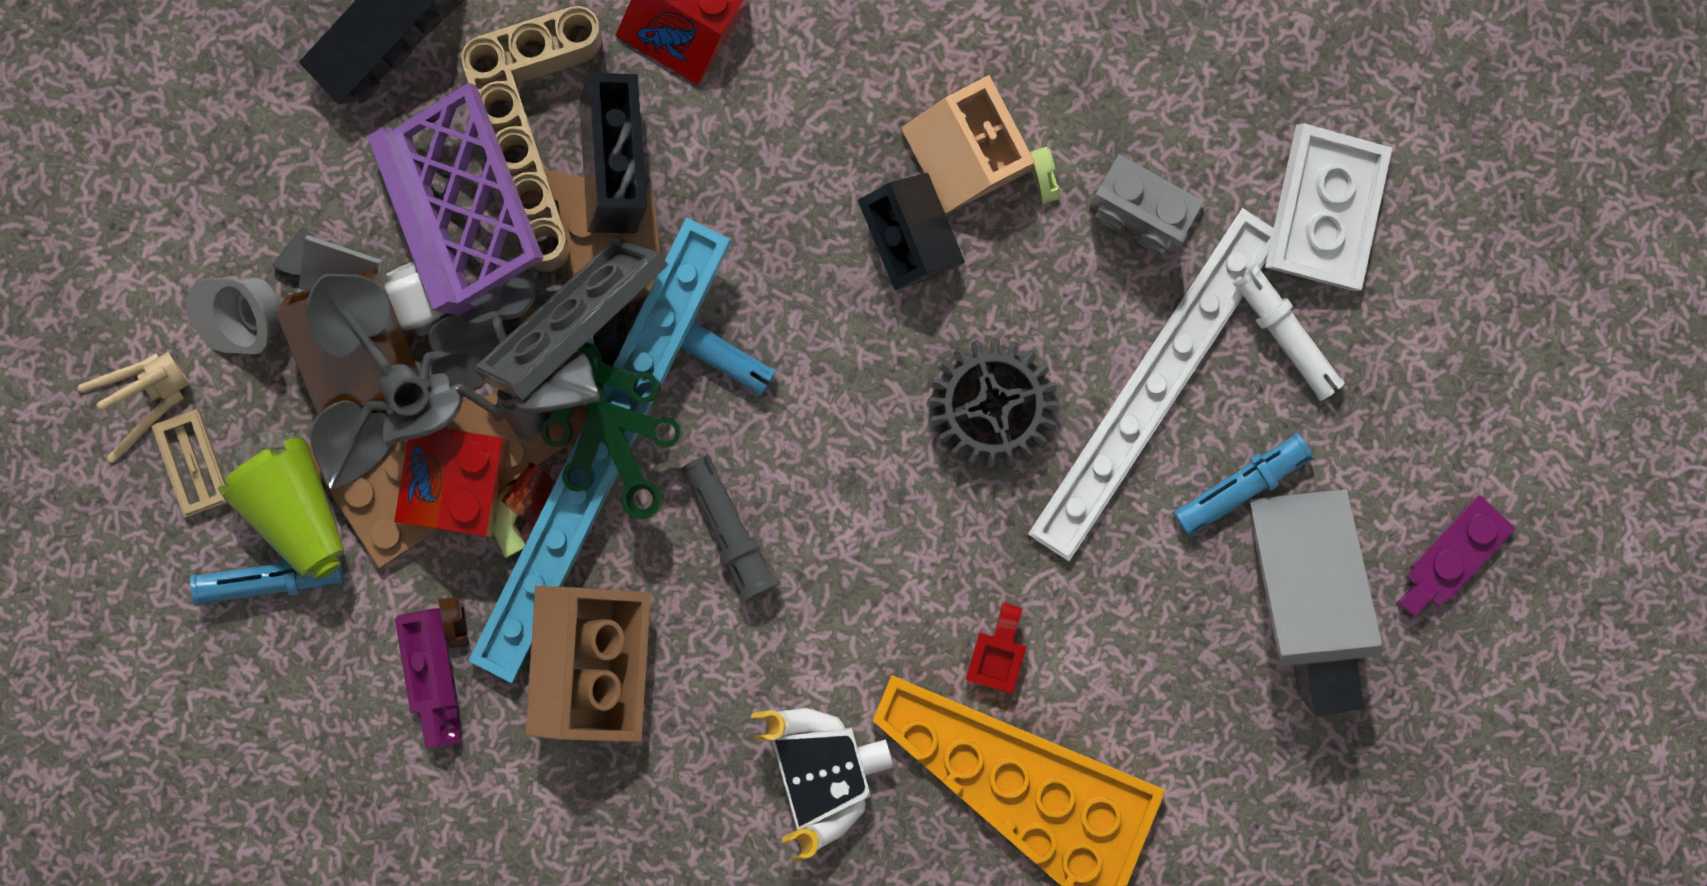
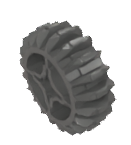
(1005, 446)

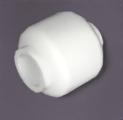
(410, 300)

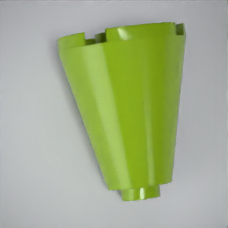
(288, 507)

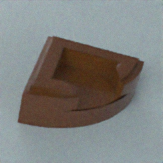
(454, 621)

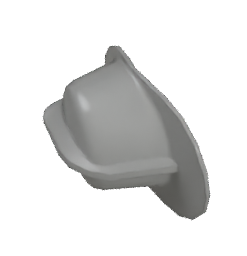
(234, 313)

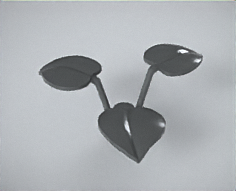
(340, 318)
(566, 387)

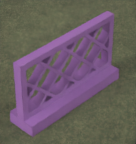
(427, 226)

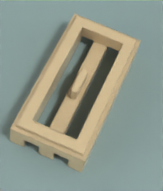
(178, 423)

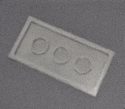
(1315, 578)

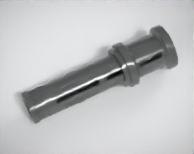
(738, 549)

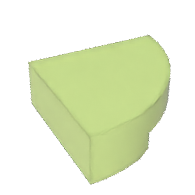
(1044, 175)

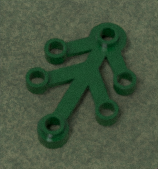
(605, 422)

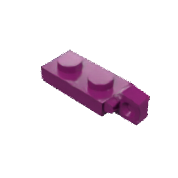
(1455, 555)
(428, 676)

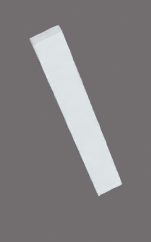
(1152, 388)

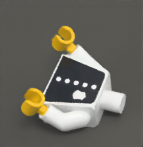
(821, 773)

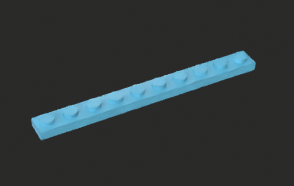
(569, 513)

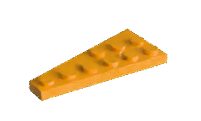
(1050, 802)

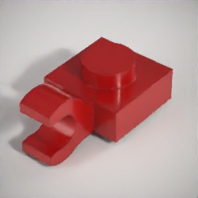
(996, 657)

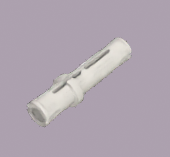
(1277, 317)

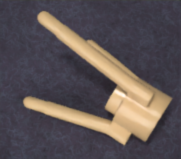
(158, 377)

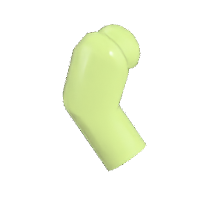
(505, 529)

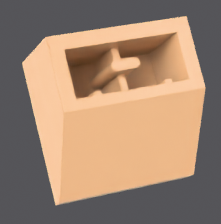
(968, 144)

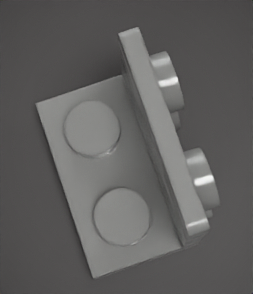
(1145, 205)

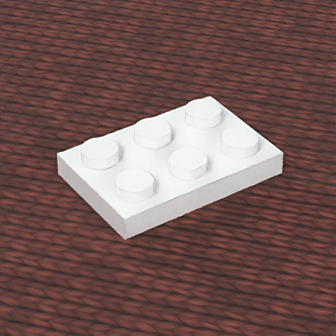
(1328, 207)

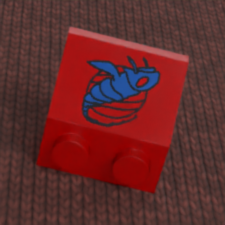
(681, 32)
(452, 482)

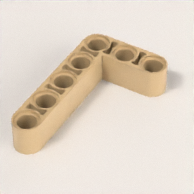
(514, 128)

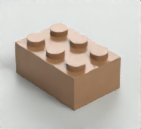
(588, 664)

